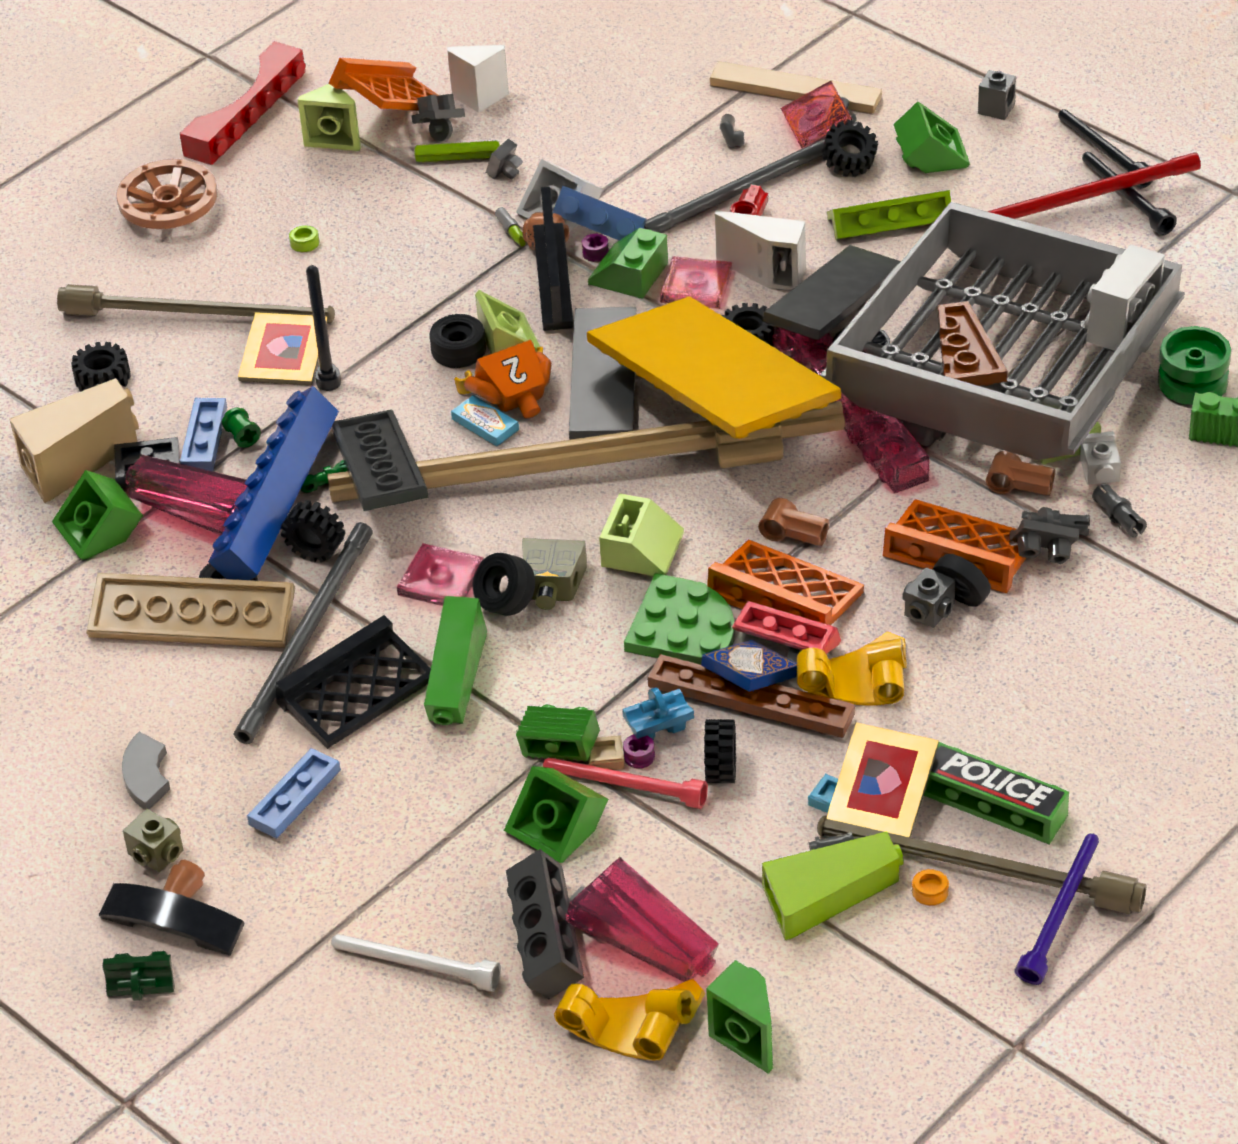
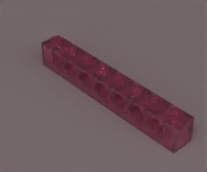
(878, 436)

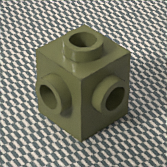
(153, 840)

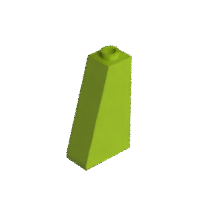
(828, 880)

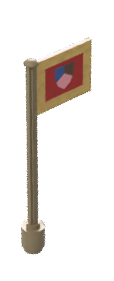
(279, 342)
(884, 790)

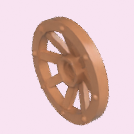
(167, 200)

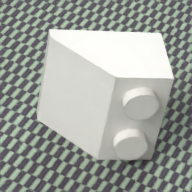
(555, 177)

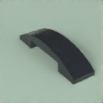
(172, 914)

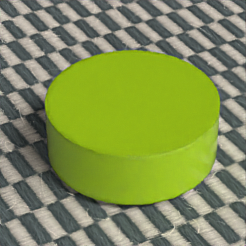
(304, 238)

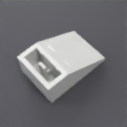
(762, 248)

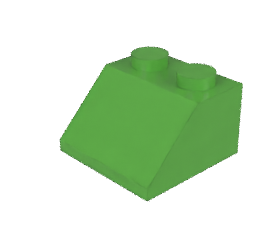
(929, 141)
(632, 263)
(96, 515)
(555, 813)
(741, 1014)

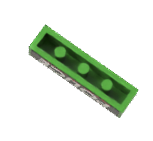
(997, 793)

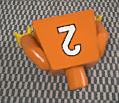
(510, 378)

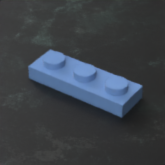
(596, 214)
(204, 433)
(293, 793)

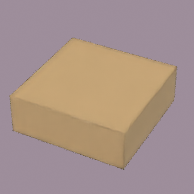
(607, 753)

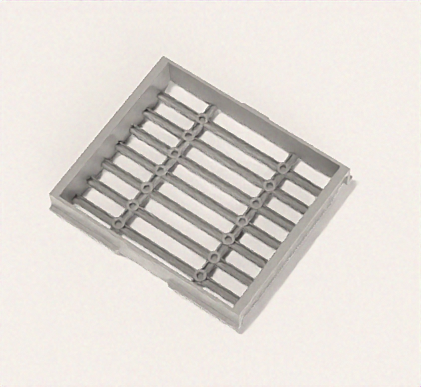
(1004, 413)

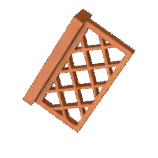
(381, 82)
(926, 547)
(755, 587)

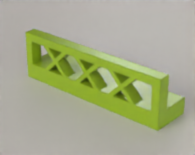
(888, 214)

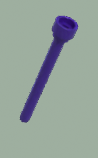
(1033, 965)

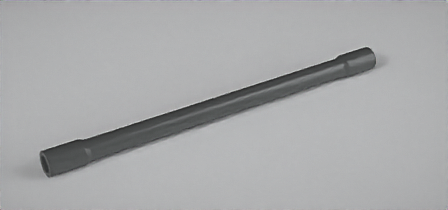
(665, 220)
(255, 715)

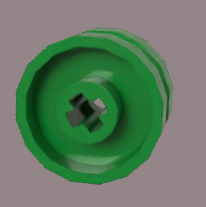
(1193, 362)

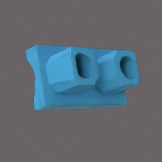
(658, 713)

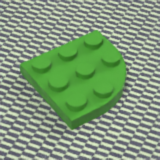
(680, 620)

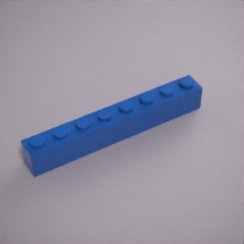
(273, 486)

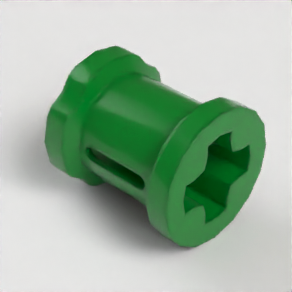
(238, 423)

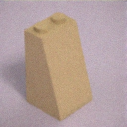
(73, 436)

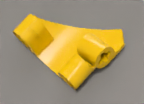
(859, 677)
(633, 1024)

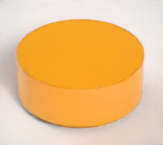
(930, 887)

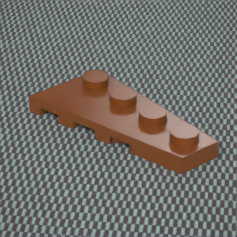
(967, 348)

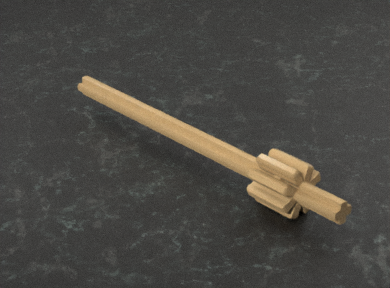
(757, 447)

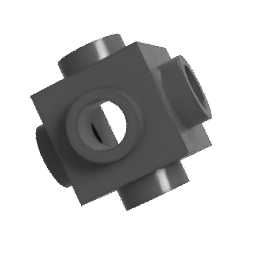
(929, 597)

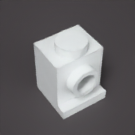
(1100, 458)

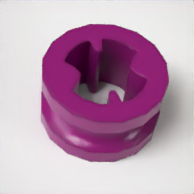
(594, 247)
(639, 758)

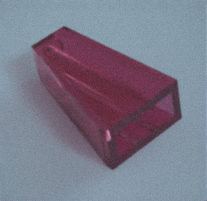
(185, 491)
(642, 922)

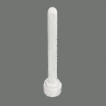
(483, 974)

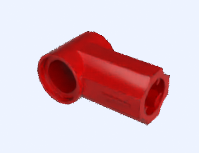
(751, 201)

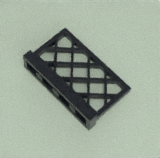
(552, 269)
(334, 667)

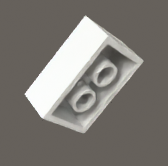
(1122, 295)

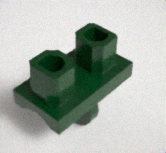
(138, 974)

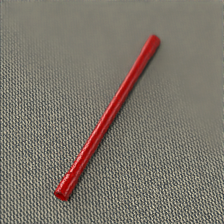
(1173, 167)

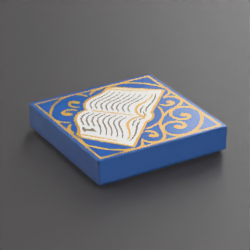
(749, 665)

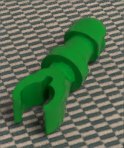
(312, 482)

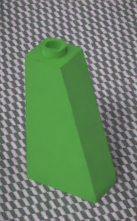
(455, 660)

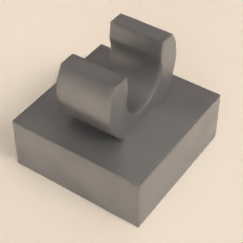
(504, 161)

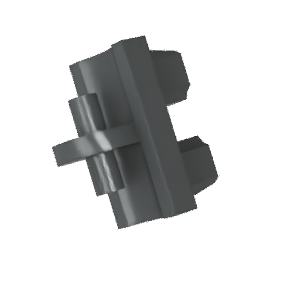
(437, 111)
(1044, 532)

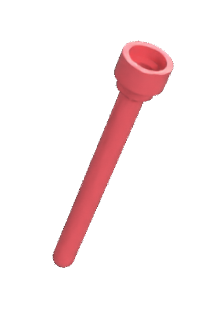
(691, 792)

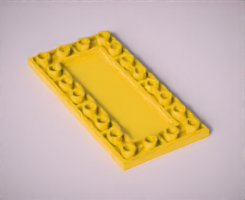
(714, 367)

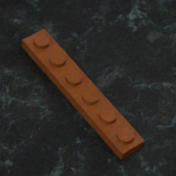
(770, 702)

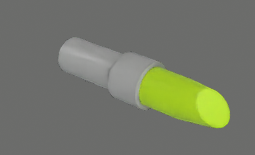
(510, 226)

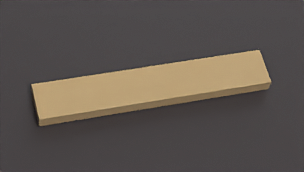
(790, 85)

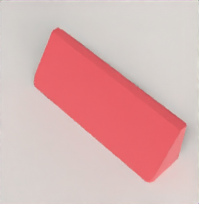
(786, 628)

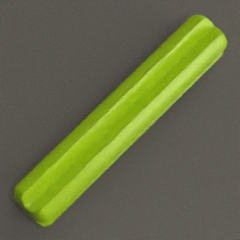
(455, 151)

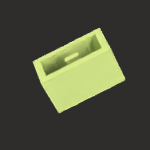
(639, 537)

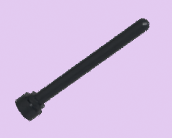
(1102, 144)
(1160, 218)
(327, 374)

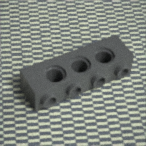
(544, 936)

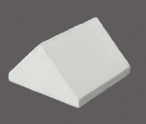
(478, 75)

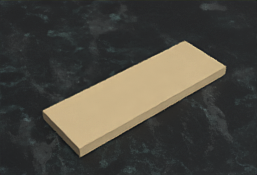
(191, 610)

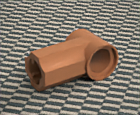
(1010, 473)
(784, 520)

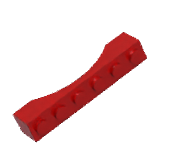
(213, 134)

